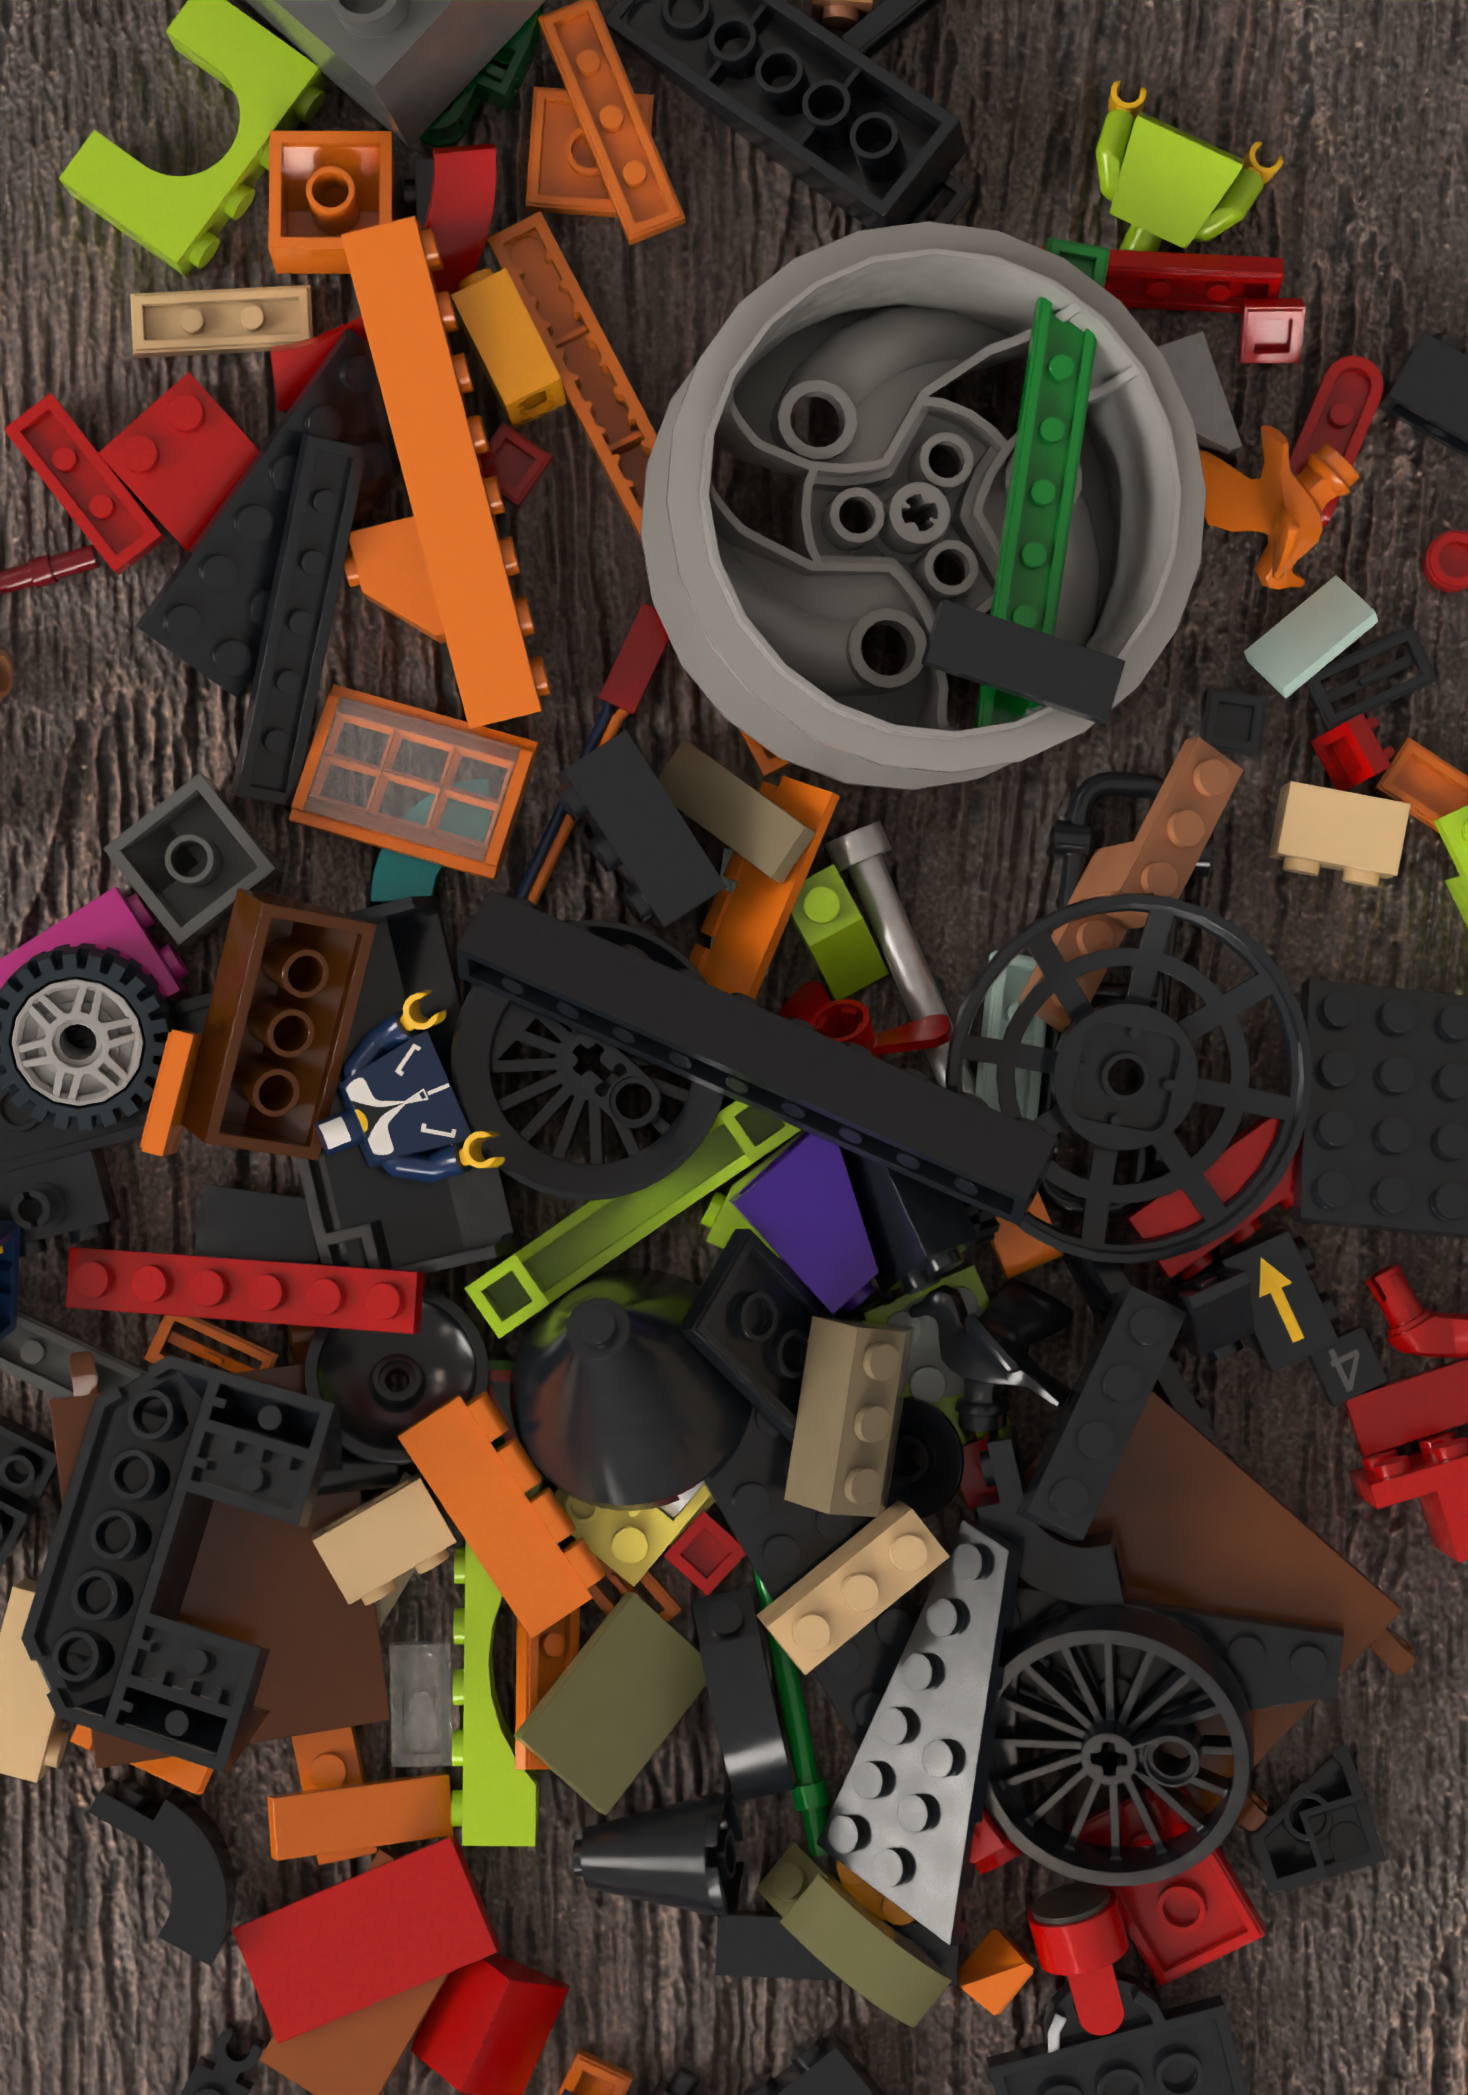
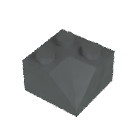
(192, 859)

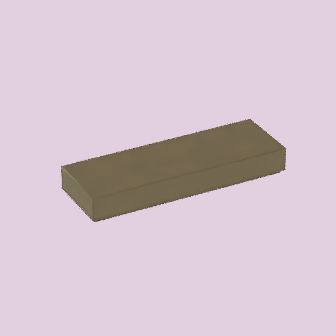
(734, 811)

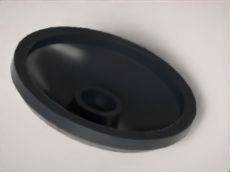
(355, 1364)

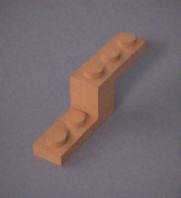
(1152, 864)

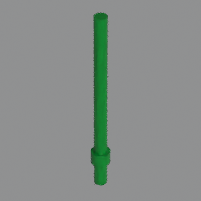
(810, 1790)

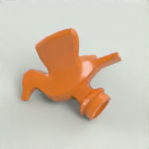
(1277, 503)

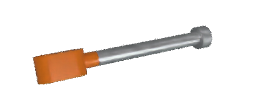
(861, 855)

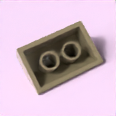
(849, 1416)

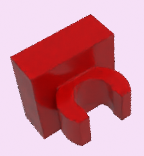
(1352, 752)

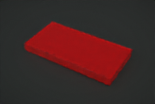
(366, 1938)

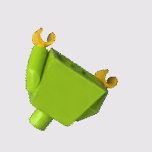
(1171, 180)

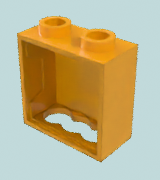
(508, 346)

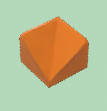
(995, 1971)

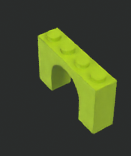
(184, 214)

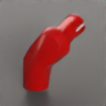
(1412, 1327)

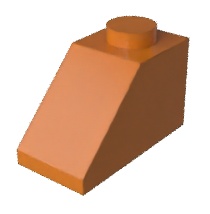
(394, 574)

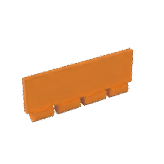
(754, 917)
(487, 1502)

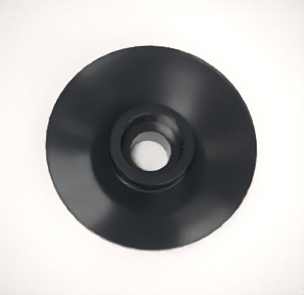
(937, 1480)

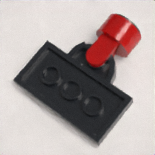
(1105, 2024)

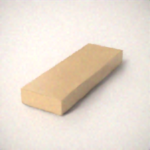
(220, 320)

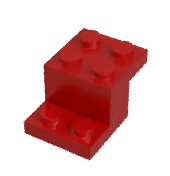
(1432, 1474)

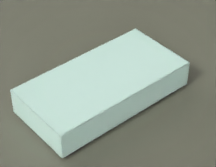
(1311, 636)

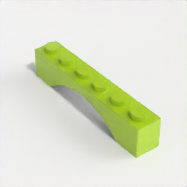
(610, 1226)
(496, 1800)

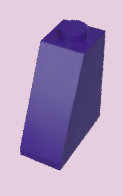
(812, 1221)

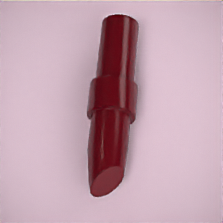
(48, 569)

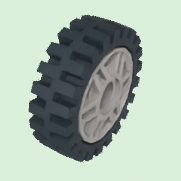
(88, 990)

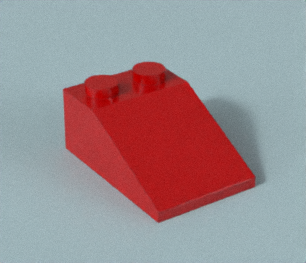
(181, 458)

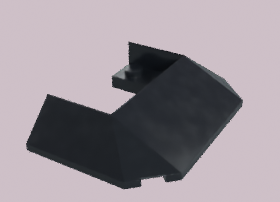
(130, 1541)

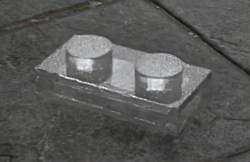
(421, 1703)

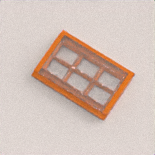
(414, 782)

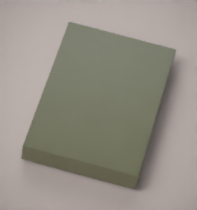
(615, 1703)

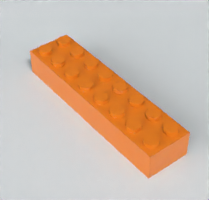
(443, 470)

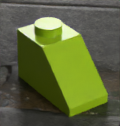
(836, 934)

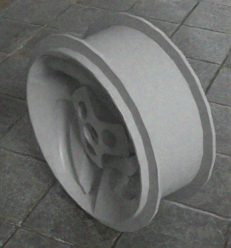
(878, 334)

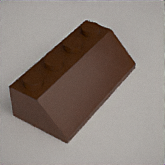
(277, 1025)

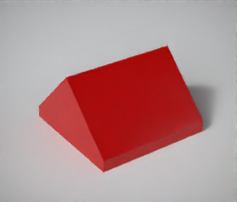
(490, 2025)

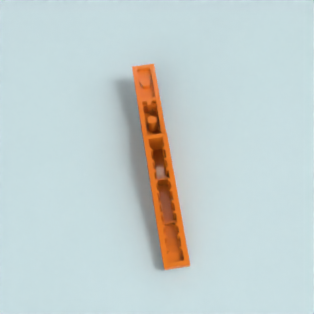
(589, 377)

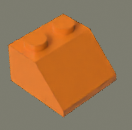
(323, 189)

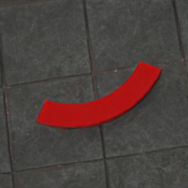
(461, 220)

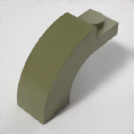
(851, 1939)

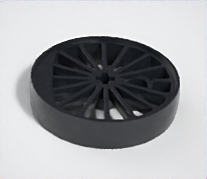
(1135, 1738)

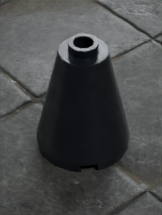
(669, 1855)

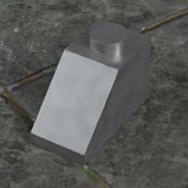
(1203, 394)

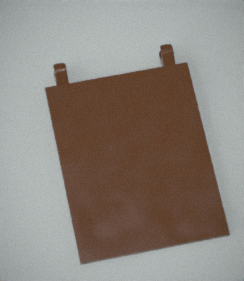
(1217, 1540)
(263, 1587)

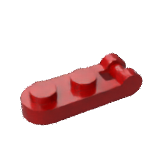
(1339, 415)

